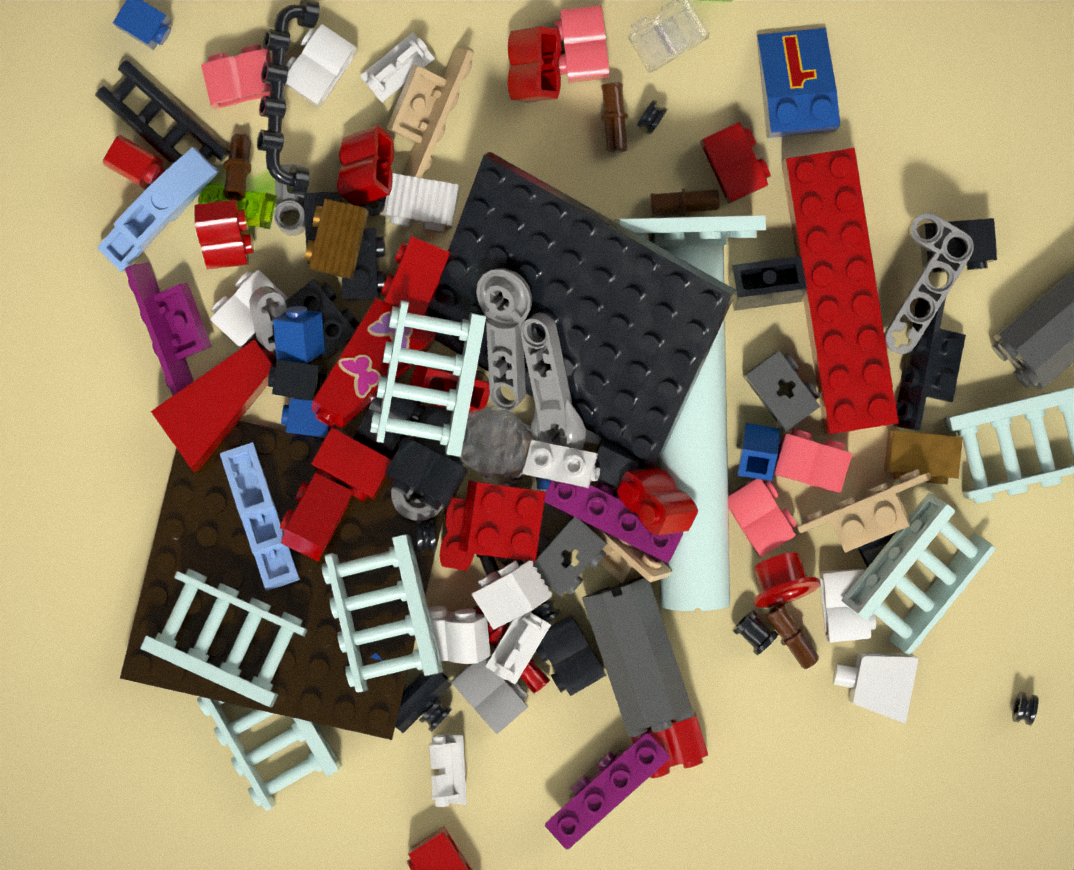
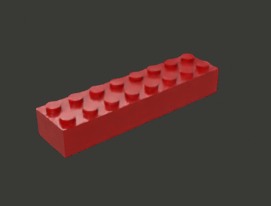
(840, 291)

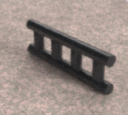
(159, 101)

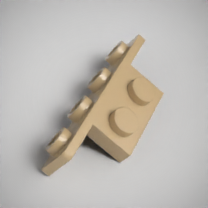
(425, 107)
(870, 518)
(624, 559)

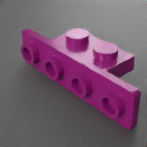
(171, 323)
(606, 512)
(605, 789)

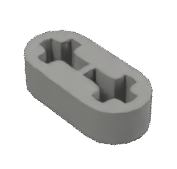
(261, 318)

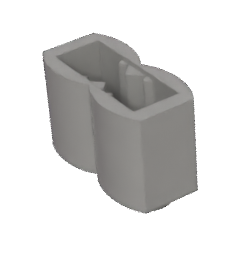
(490, 695)

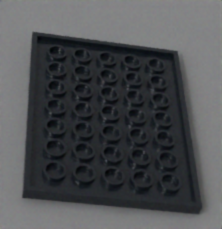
(624, 309)

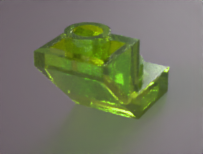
(258, 205)

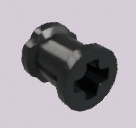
(755, 632)

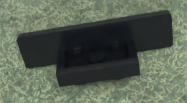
(929, 368)

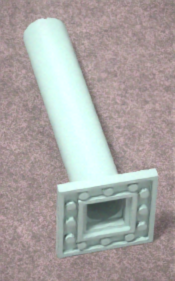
(698, 446)

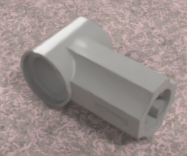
(288, 202)

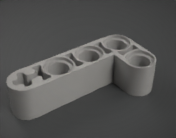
(922, 288)

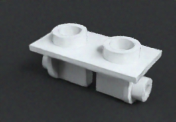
(393, 68)
(561, 464)
(518, 646)
(448, 757)

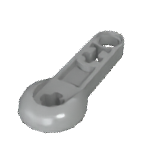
(504, 332)
(550, 387)

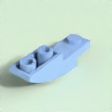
(156, 208)

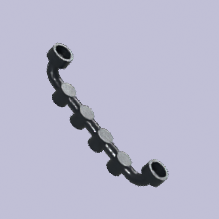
(275, 106)

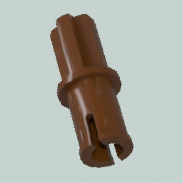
(614, 117)
(237, 167)
(685, 202)
(792, 636)

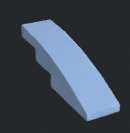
(259, 516)

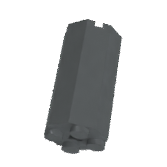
(1041, 336)
(638, 656)

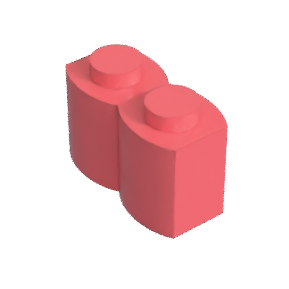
(584, 44)
(236, 77)
(812, 462)
(760, 516)

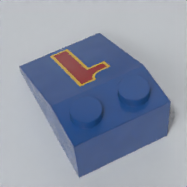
(797, 83)

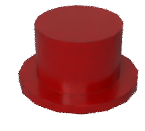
(783, 580)

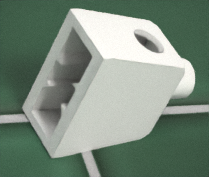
(880, 682)

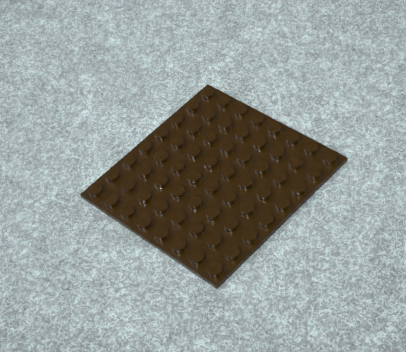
(205, 534)

